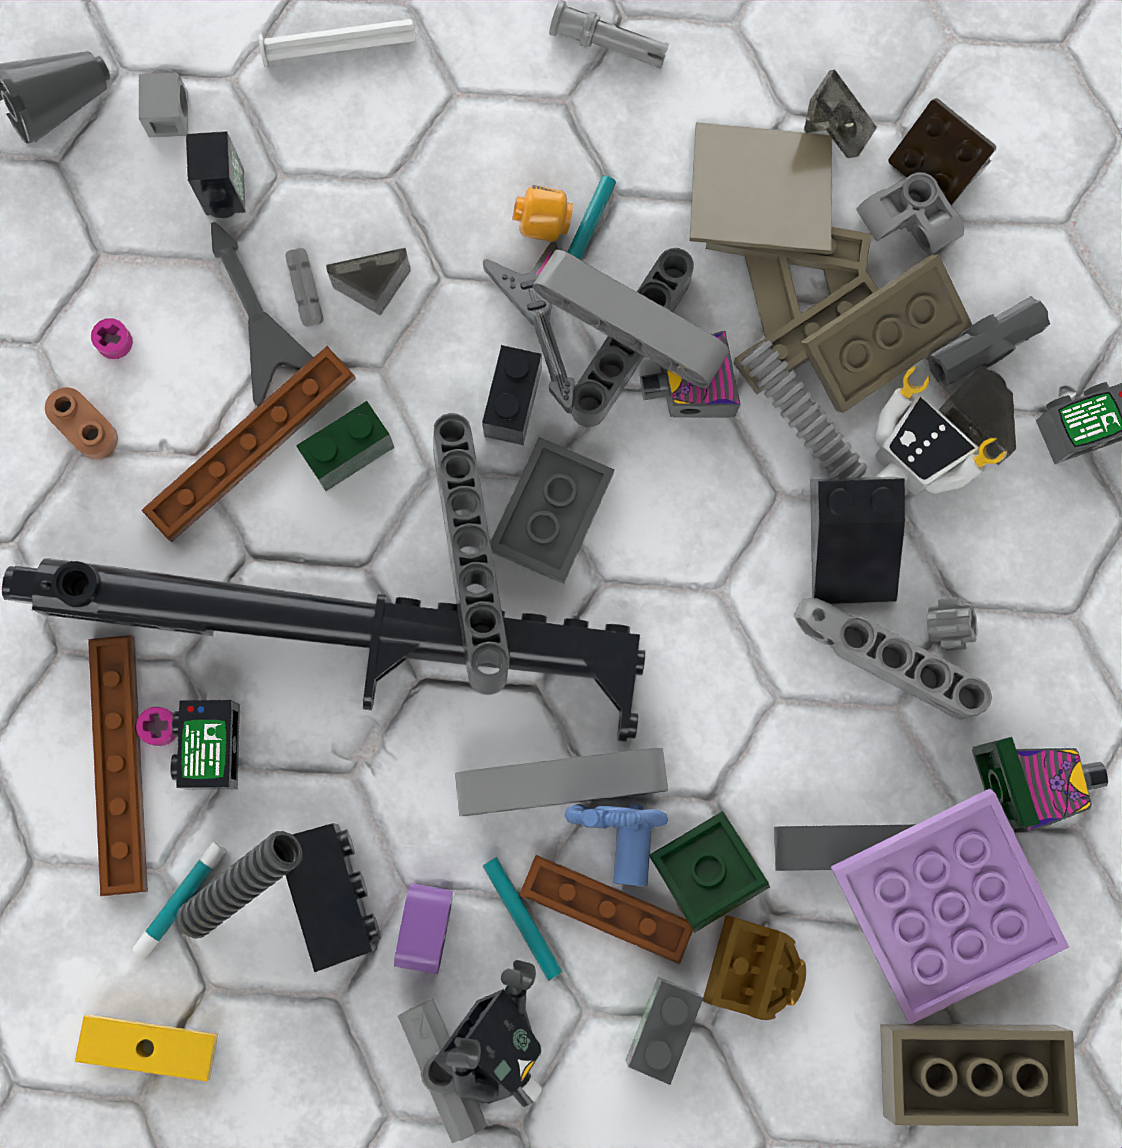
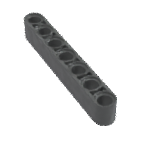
(470, 568)

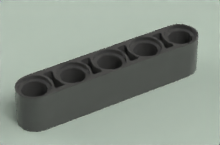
(607, 389)
(825, 846)

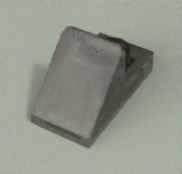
(840, 114)

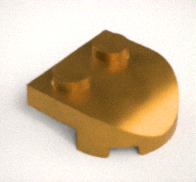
(754, 970)

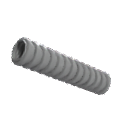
(803, 413)

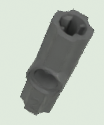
(988, 341)

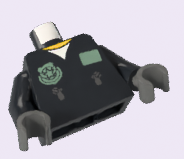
(496, 1044)

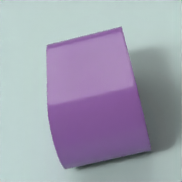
(423, 928)

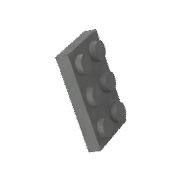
(551, 510)

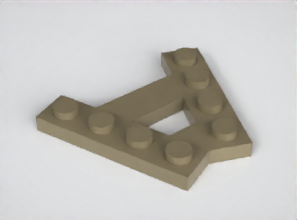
(777, 300)

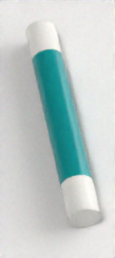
(183, 893)

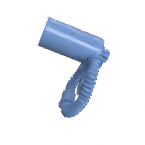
(632, 838)

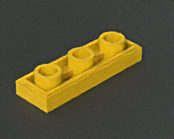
(120, 1045)

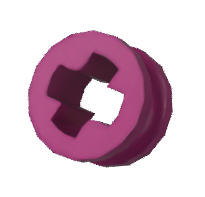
(111, 326)
(147, 717)

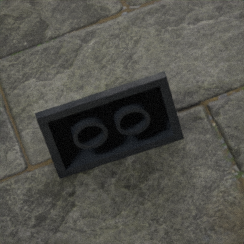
(330, 898)

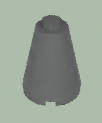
(49, 90)

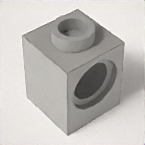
(163, 104)

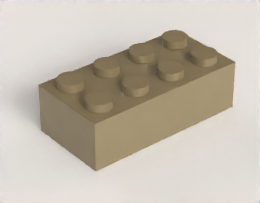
(978, 1075)

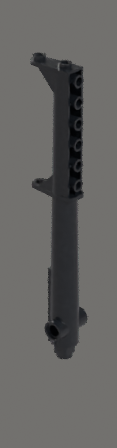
(388, 629)

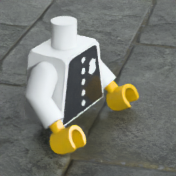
(925, 445)

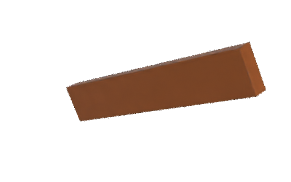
(248, 444)
(117, 766)

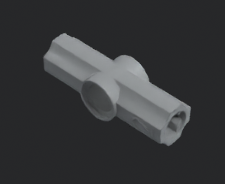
(426, 1038)

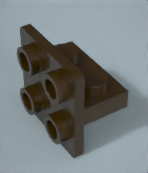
(944, 148)

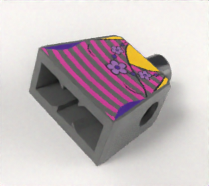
(690, 401)
(1059, 783)

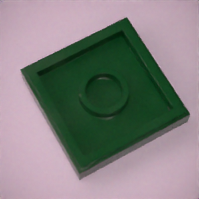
(1003, 774)
(709, 871)

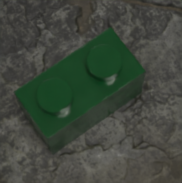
(346, 446)

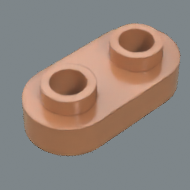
(79, 421)

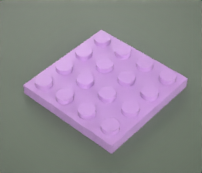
(950, 906)

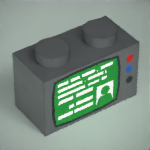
(1083, 423)
(664, 1030)

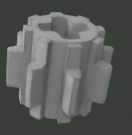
(952, 624)

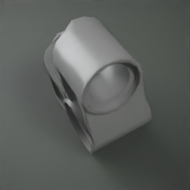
(931, 222)

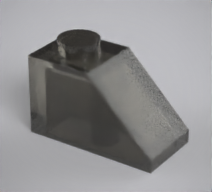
(983, 411)

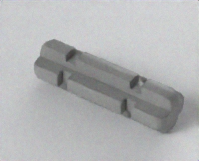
(304, 287)

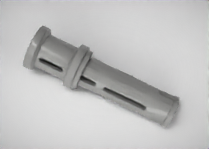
(590, 29)

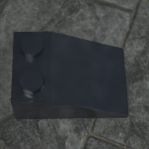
(857, 538)

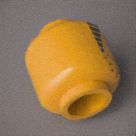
(543, 213)

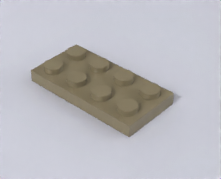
(886, 333)

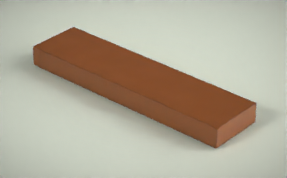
(607, 909)

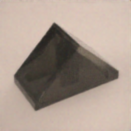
(371, 278)

